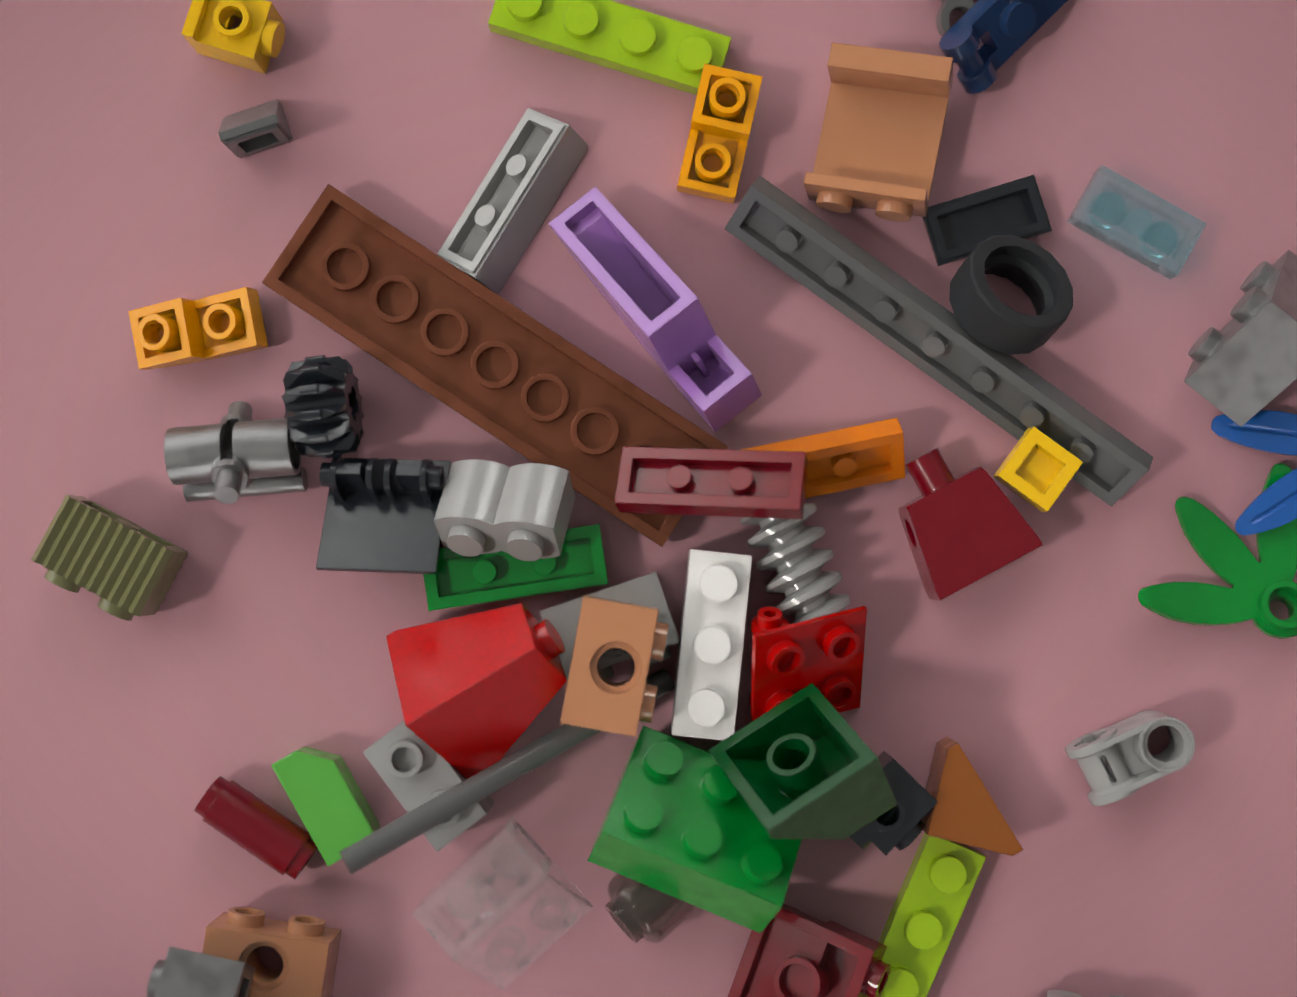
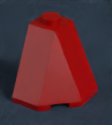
(476, 681)

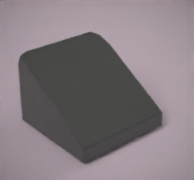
(255, 129)

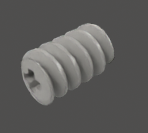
(797, 566)

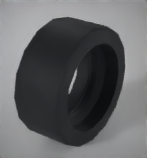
(1027, 267)

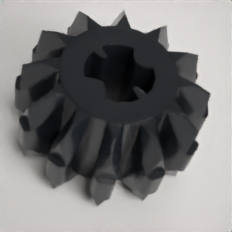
(323, 406)

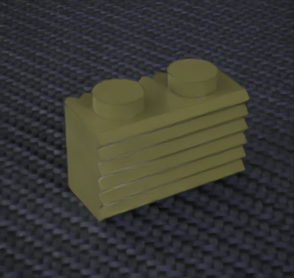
(109, 558)

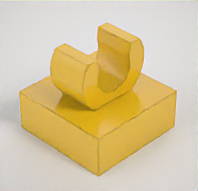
(1038, 469)

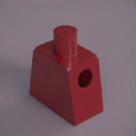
(960, 526)

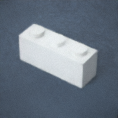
(710, 644)

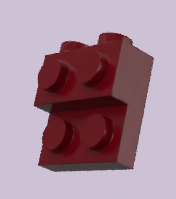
(809, 959)

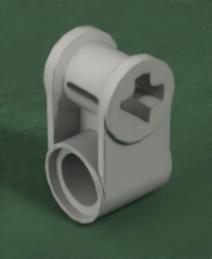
(1118, 756)

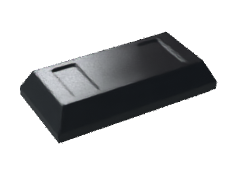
(1001, 210)

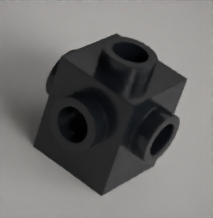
(902, 822)

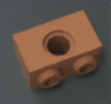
(590, 697)
(303, 942)

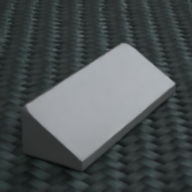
(514, 199)

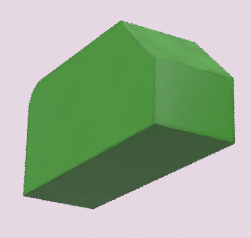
(326, 800)

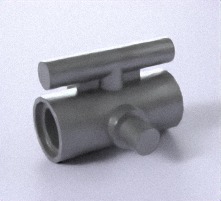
(234, 458)

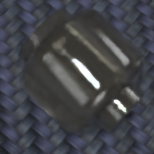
(644, 910)

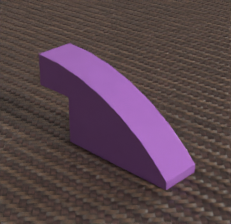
(656, 308)

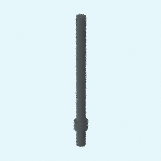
(475, 788)

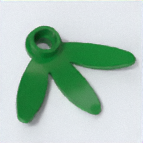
(1252, 581)

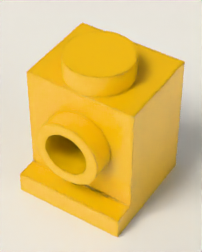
(247, 46)

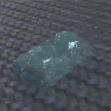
(1136, 222)

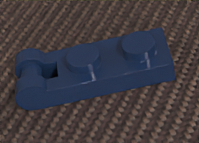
(1002, 29)

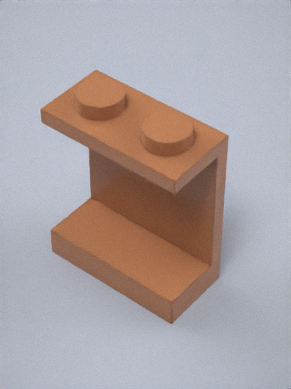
(880, 131)

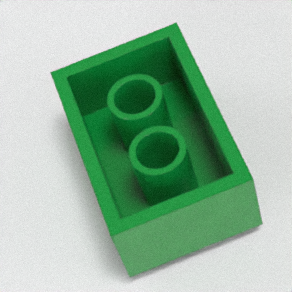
(692, 834)

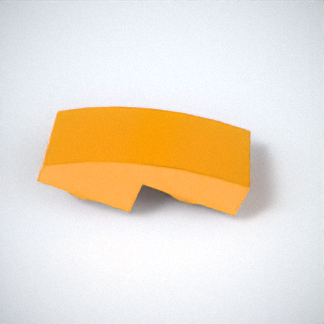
(719, 133)
(198, 329)

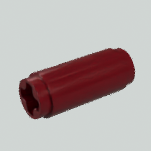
(256, 827)

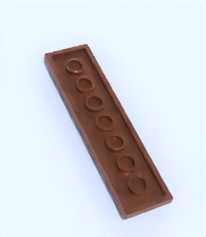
(476, 351)

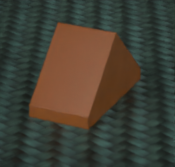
(964, 805)

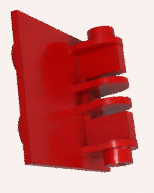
(807, 652)

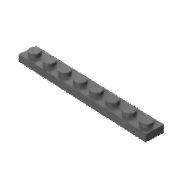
(932, 337)

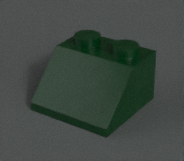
(805, 771)

